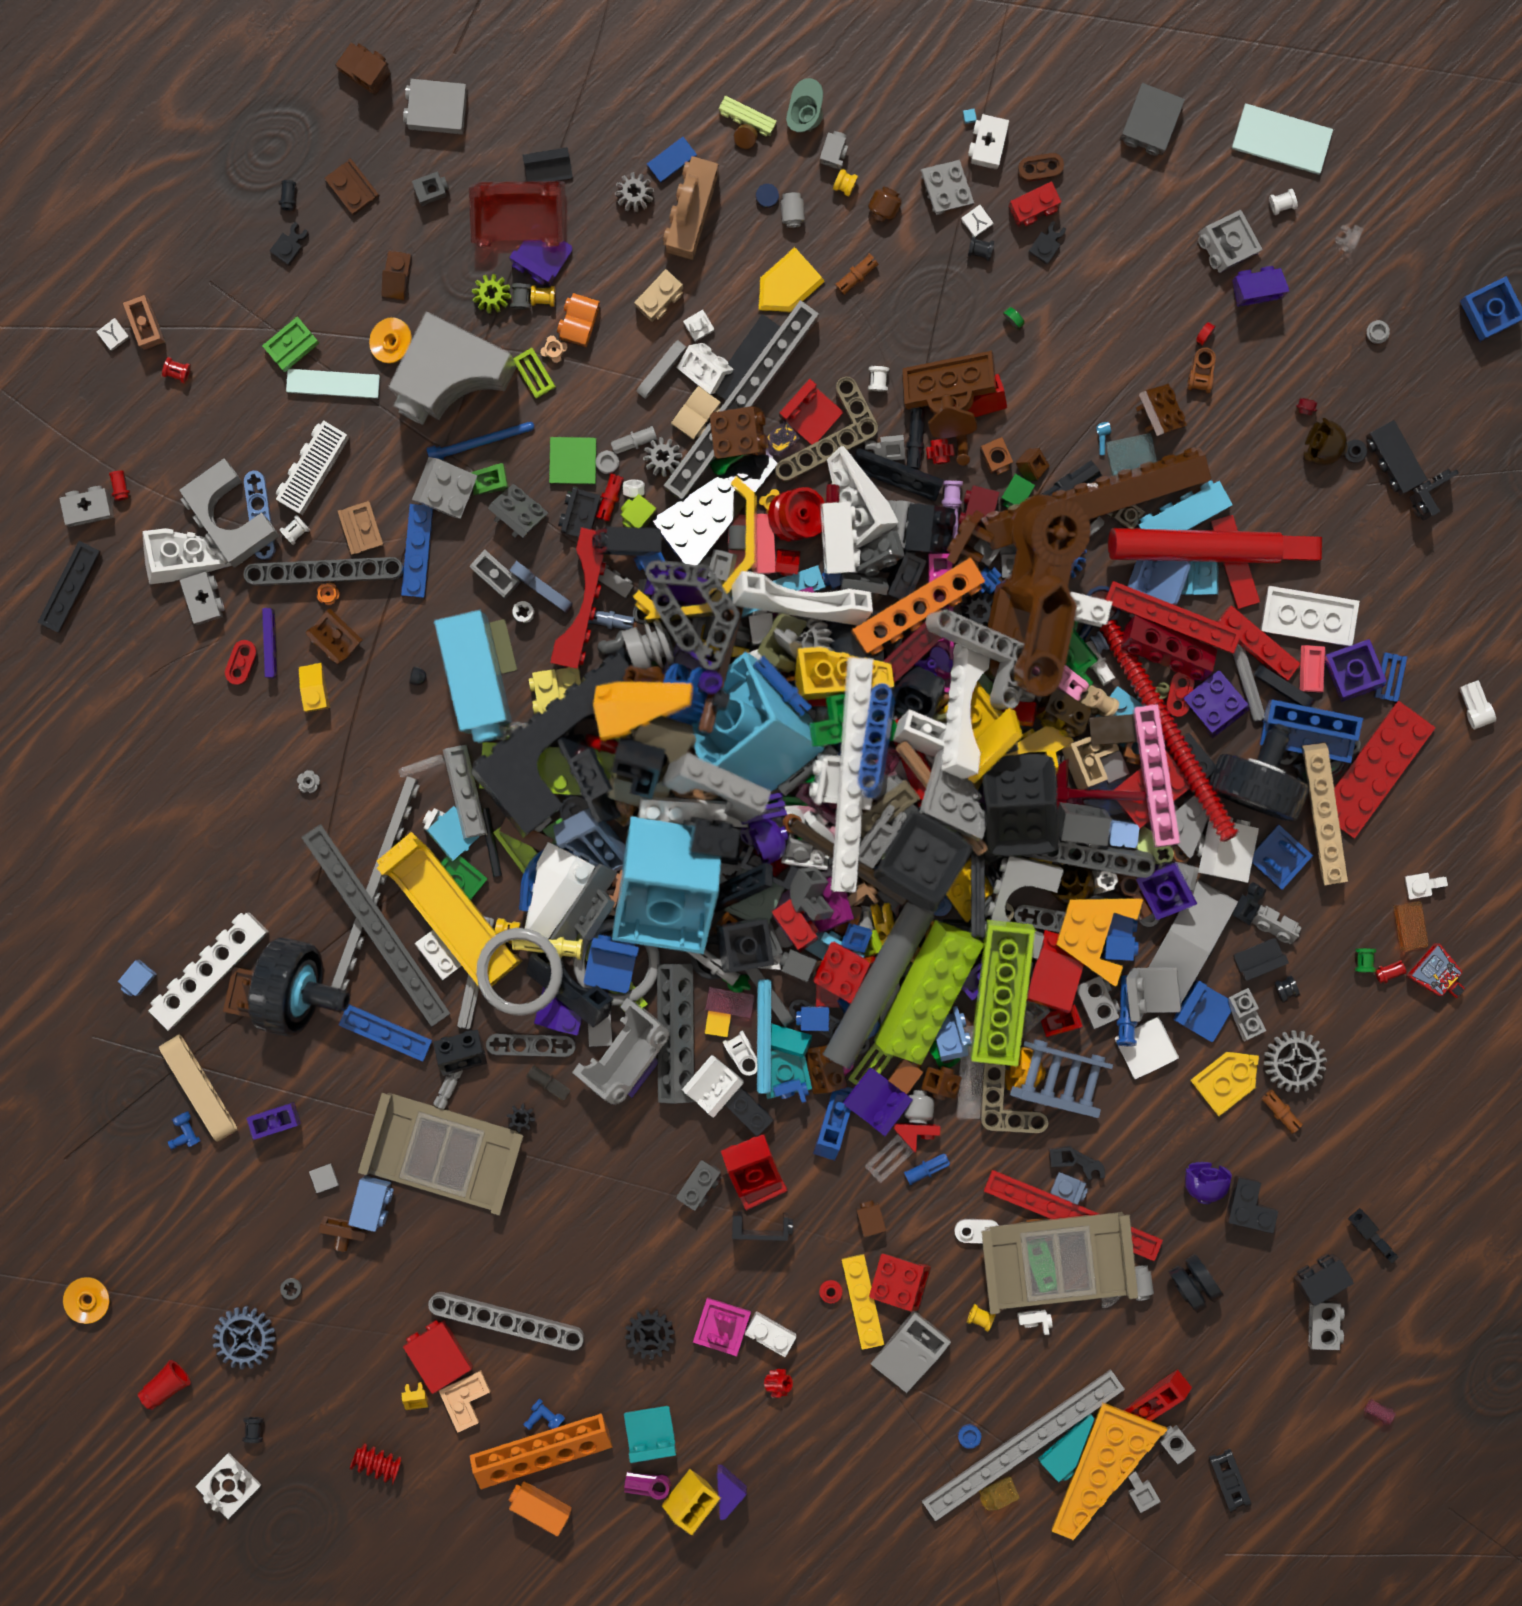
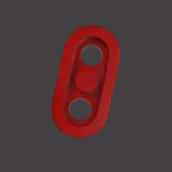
(241, 662)
(1178, 693)

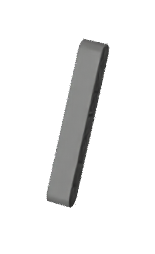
(495, 1320)

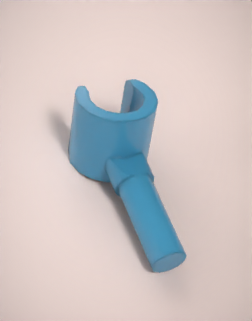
(1102, 430)

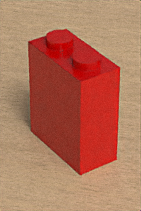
(437, 1355)

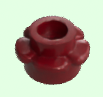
(1307, 406)

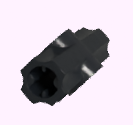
(1086, 474)

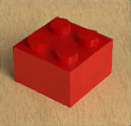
(751, 1165)

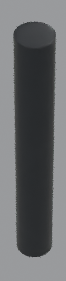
(491, 844)

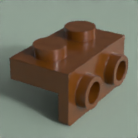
(334, 637)

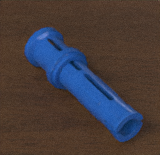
(1126, 1026)

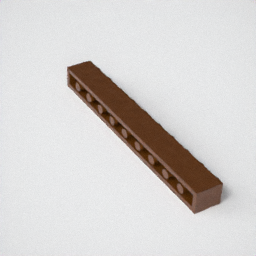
(1117, 491)

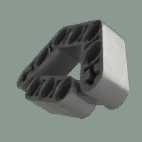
(666, 613)

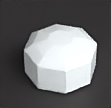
(633, 487)

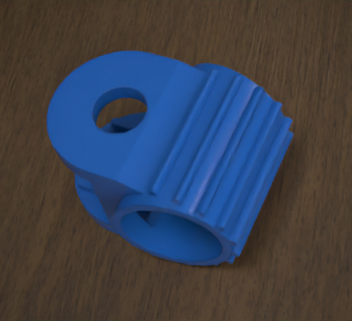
(693, 712)

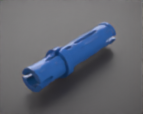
(782, 685)

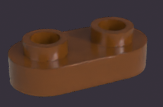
(1040, 166)

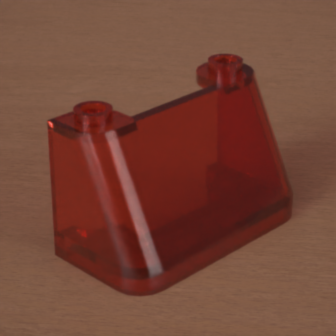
(517, 211)

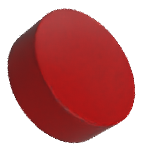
(1205, 333)

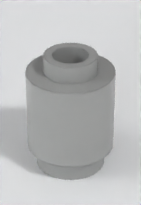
(792, 210)
(1144, 1282)

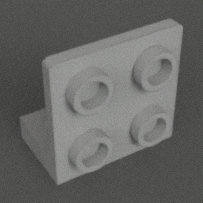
(1153, 991)

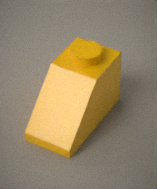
(313, 688)

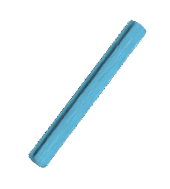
(764, 1036)

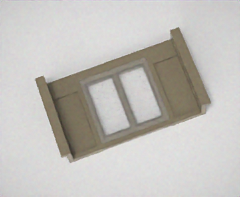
(441, 1151)
(1059, 1260)

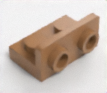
(862, 889)

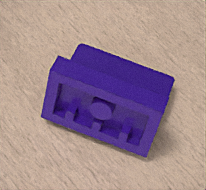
(1216, 703)
(877, 1101)

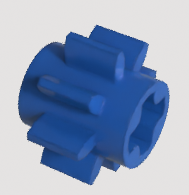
(991, 580)

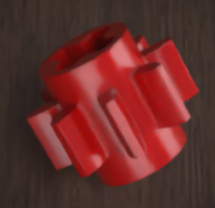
(940, 451)
(778, 1383)

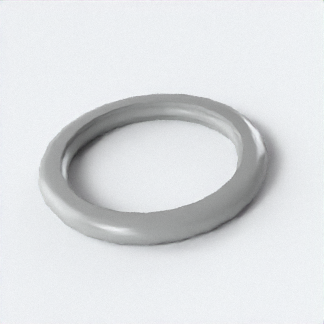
(482, 971)
(636, 993)

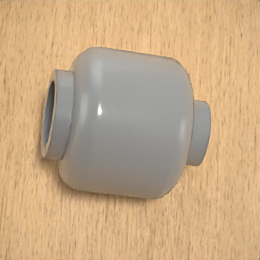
(920, 1109)

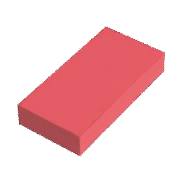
(1312, 669)

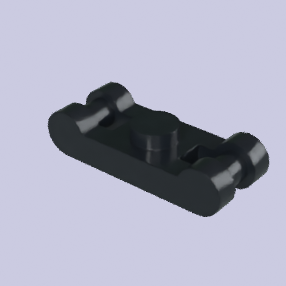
(1230, 1480)

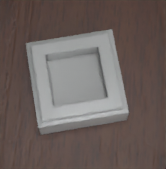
(324, 1178)

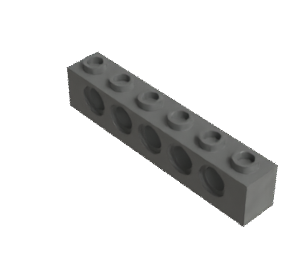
(676, 1014)

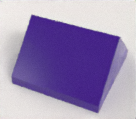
(730, 1491)

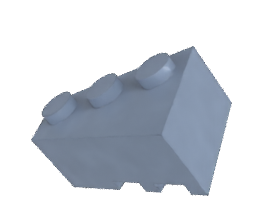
(591, 840)

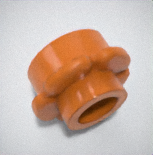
(329, 587)

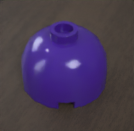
(768, 839)
(1207, 1183)

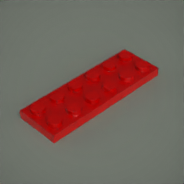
(1379, 766)

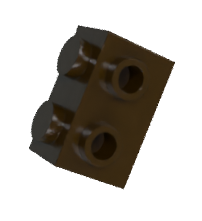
(1063, 713)

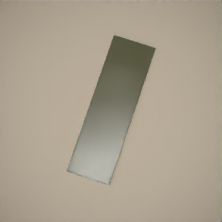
(503, 646)

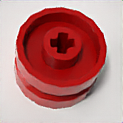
(796, 514)

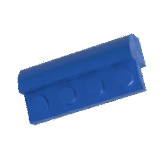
(1313, 727)

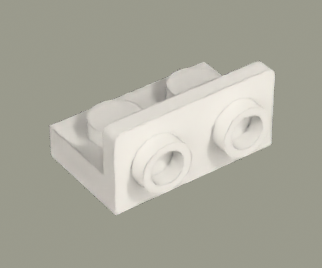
(704, 367)

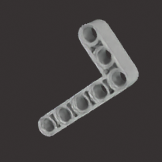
(988, 647)

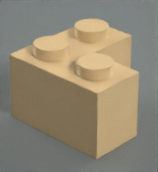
(1086, 762)

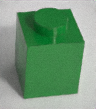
(1017, 491)

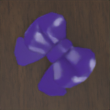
(937, 658)

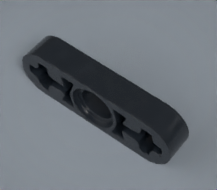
(1283, 687)

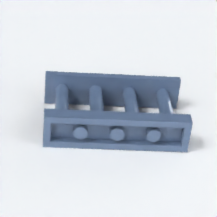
(1066, 1101)

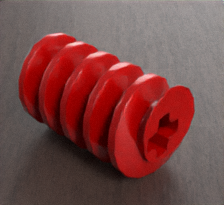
(376, 1463)

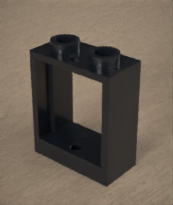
(627, 541)

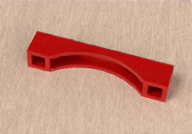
(568, 647)

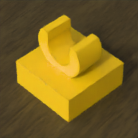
(414, 1399)

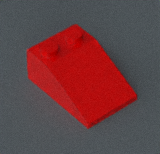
(1054, 976)

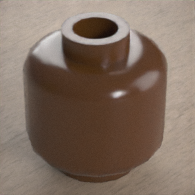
(884, 204)

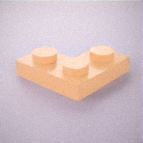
(458, 1398)

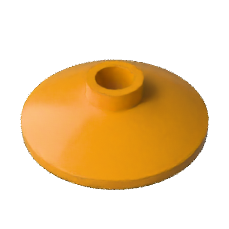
(382, 338)
(76, 1306)

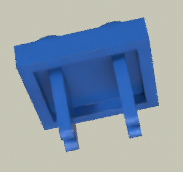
(1280, 857)

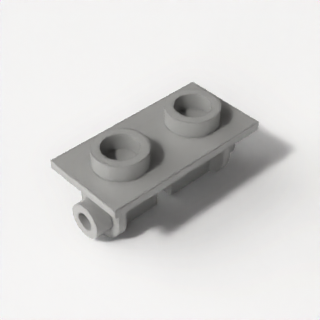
(1285, 930)

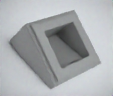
(1114, 766)

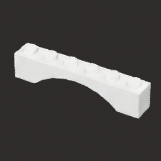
(842, 606)
(960, 749)

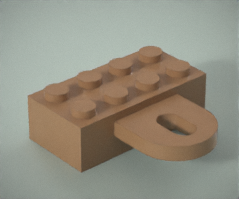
(692, 207)

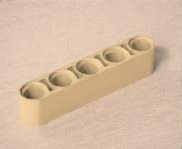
(198, 1088)

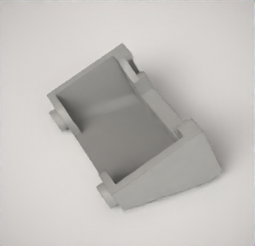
(626, 1056)

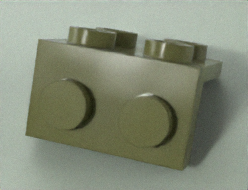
(772, 651)

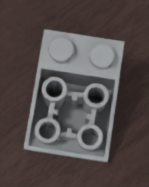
(911, 1351)

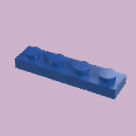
(417, 551)
(385, 1032)

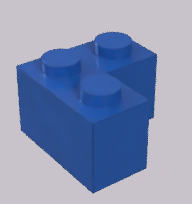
(1119, 939)

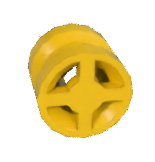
(845, 182)

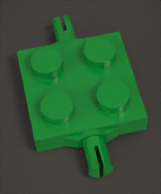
(1080, 657)

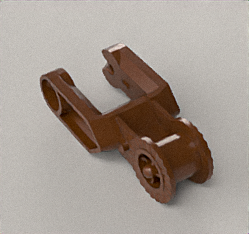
(1035, 598)

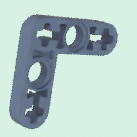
(539, 586)

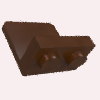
(738, 432)

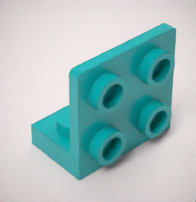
(650, 1434)

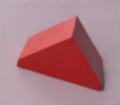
(1060, 1021)

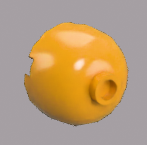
(1017, 1074)

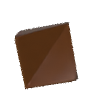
(1032, 464)

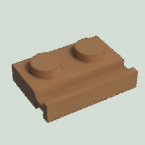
(360, 528)

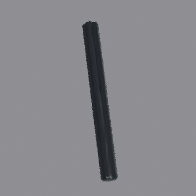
(978, 892)

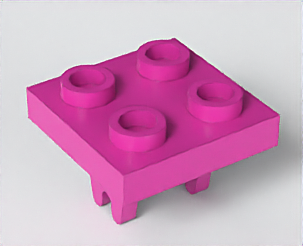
(721, 1326)

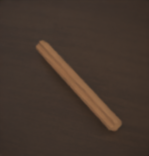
(923, 775)

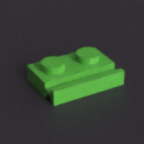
(290, 344)

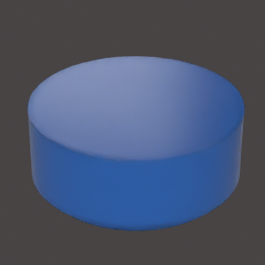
(969, 1436)

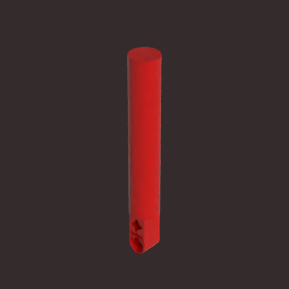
(1211, 546)

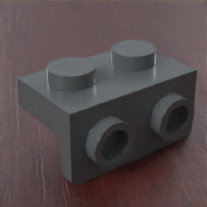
(701, 1180)

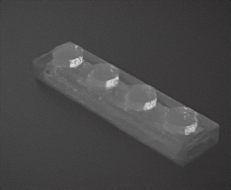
(971, 1084)

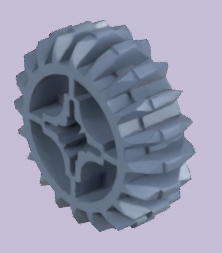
(231, 1353)

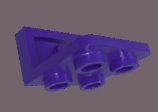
(540, 260)

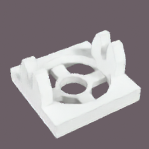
(241, 1473)

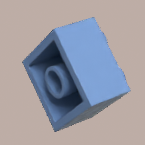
(370, 1203)

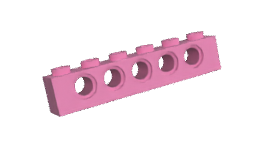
(1156, 776)

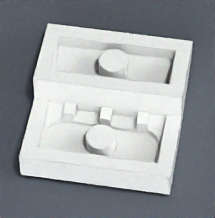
(1152, 1048)

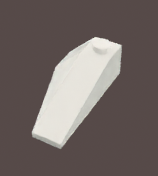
(872, 511)
(178, 555)
(556, 887)

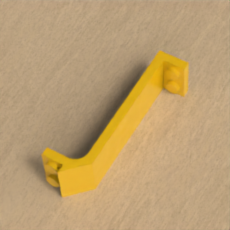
(445, 907)

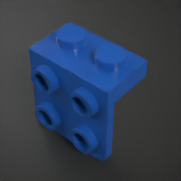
(610, 964)

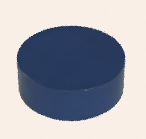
(767, 195)

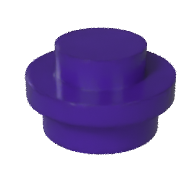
(710, 681)

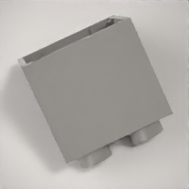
(445, 366)

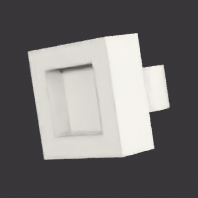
(698, 325)

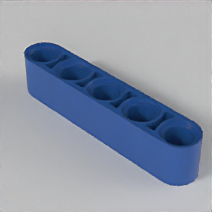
(876, 730)

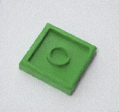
(572, 460)

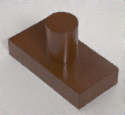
(342, 1231)

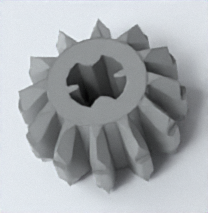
(640, 186)
(661, 465)

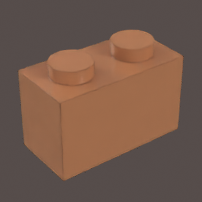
(144, 322)

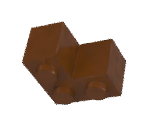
(364, 67)

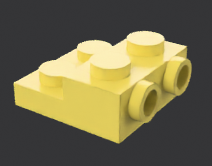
(552, 684)

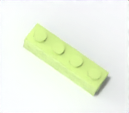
(747, 115)

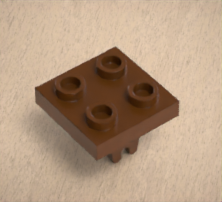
(1162, 410)
(968, 528)
(238, 992)

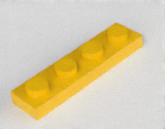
(863, 1306)

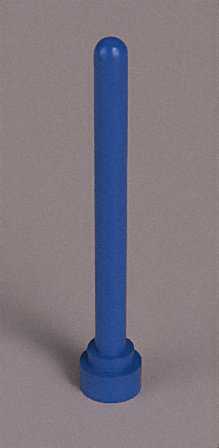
(440, 453)

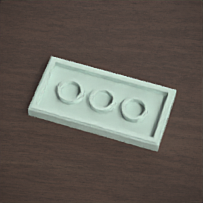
(1282, 138)

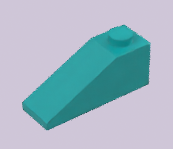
(1065, 1452)

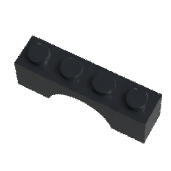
(589, 1003)

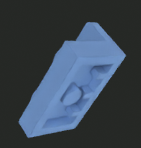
(951, 1038)

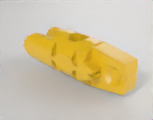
(882, 926)

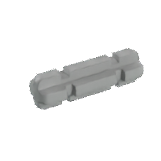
(447, 1089)

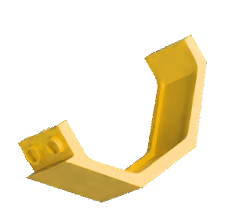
(748, 565)

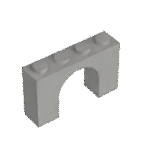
(202, 497)
(744, 797)
(1020, 872)

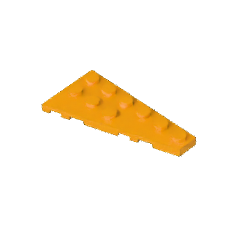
(1109, 1456)

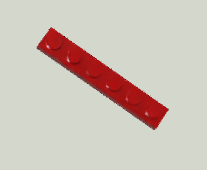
(1173, 617)

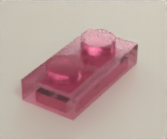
(729, 1002)

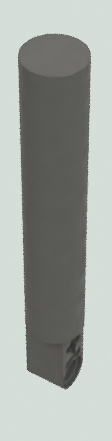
(878, 985)

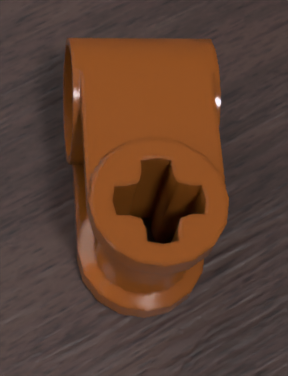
(1202, 372)

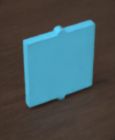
(448, 834)

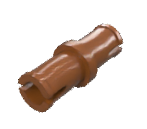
(857, 274)
(1282, 1111)

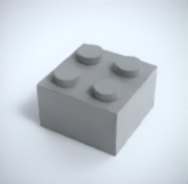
(444, 487)

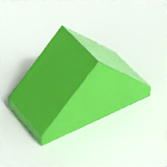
(490, 479)

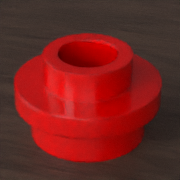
(830, 1284)

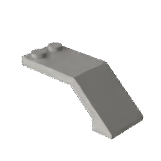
(1194, 934)

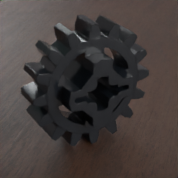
(658, 1341)

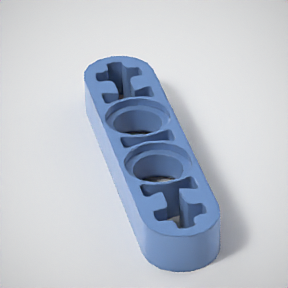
(265, 510)

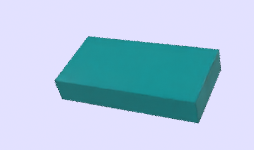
(789, 1040)

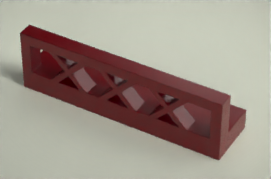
(911, 650)

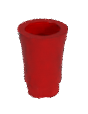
(164, 1385)

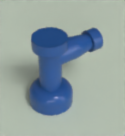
(188, 1137)
(540, 1410)

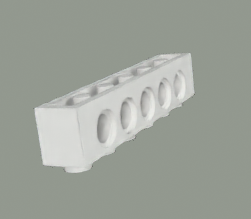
(254, 933)

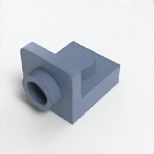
(1069, 1188)

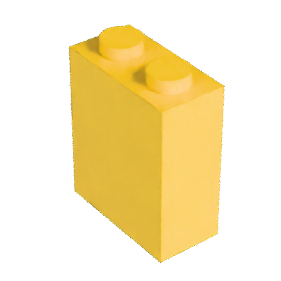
(690, 1501)

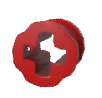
(168, 370)

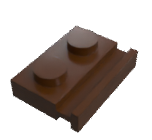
(351, 186)

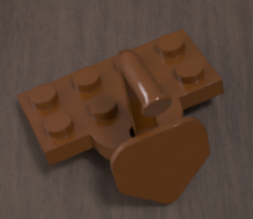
(950, 384)

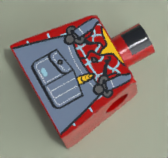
(1437, 972)

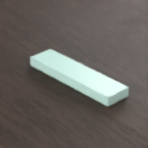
(333, 383)

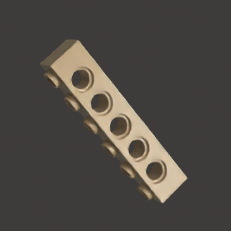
(1324, 813)

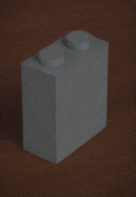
(1152, 119)

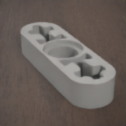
(661, 369)

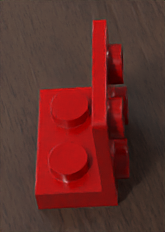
(810, 413)
(842, 971)
(899, 1282)

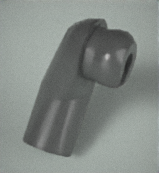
(610, 647)

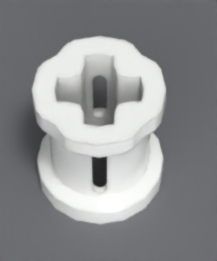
(1283, 202)
(878, 378)
(294, 529)
(516, 611)

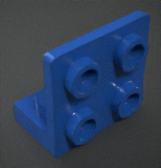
(1203, 1011)

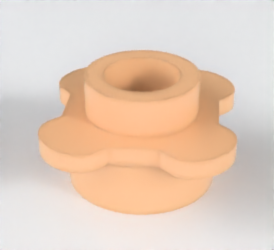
(554, 355)

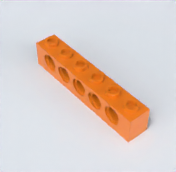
(966, 571)
(540, 1451)

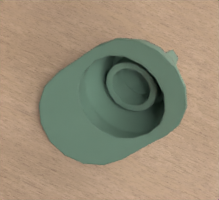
(805, 106)

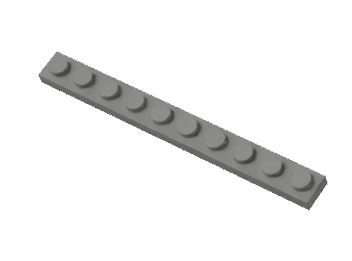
(393, 834)
(1022, 1445)

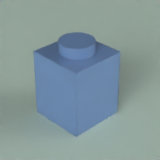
(136, 978)

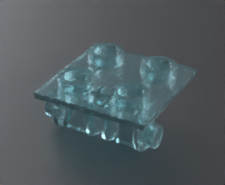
(1130, 452)

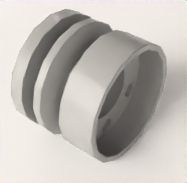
(649, 646)

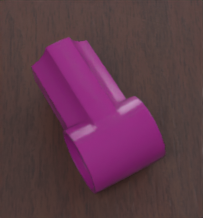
(644, 1484)

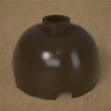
(1326, 443)
(1075, 884)

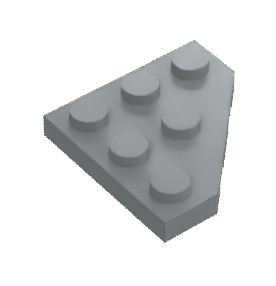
(953, 802)

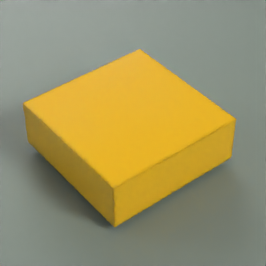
(717, 1023)

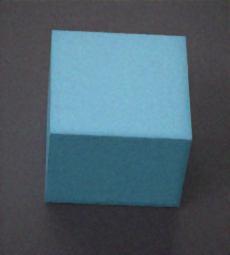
(969, 116)

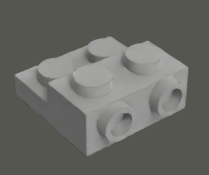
(1229, 241)

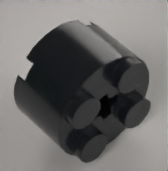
(919, 692)

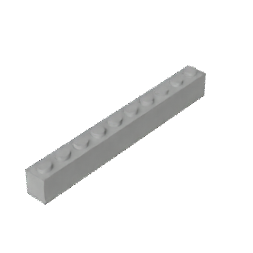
(744, 395)

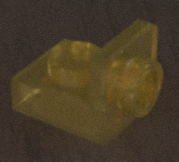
(999, 1494)

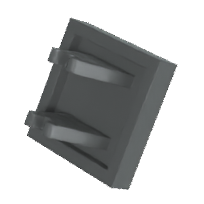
(517, 511)

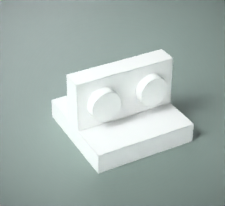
(713, 1085)

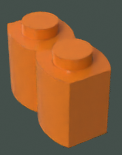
(578, 320)

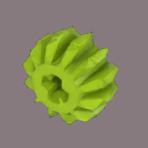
(483, 292)

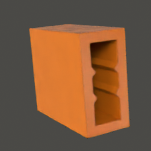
(539, 1507)

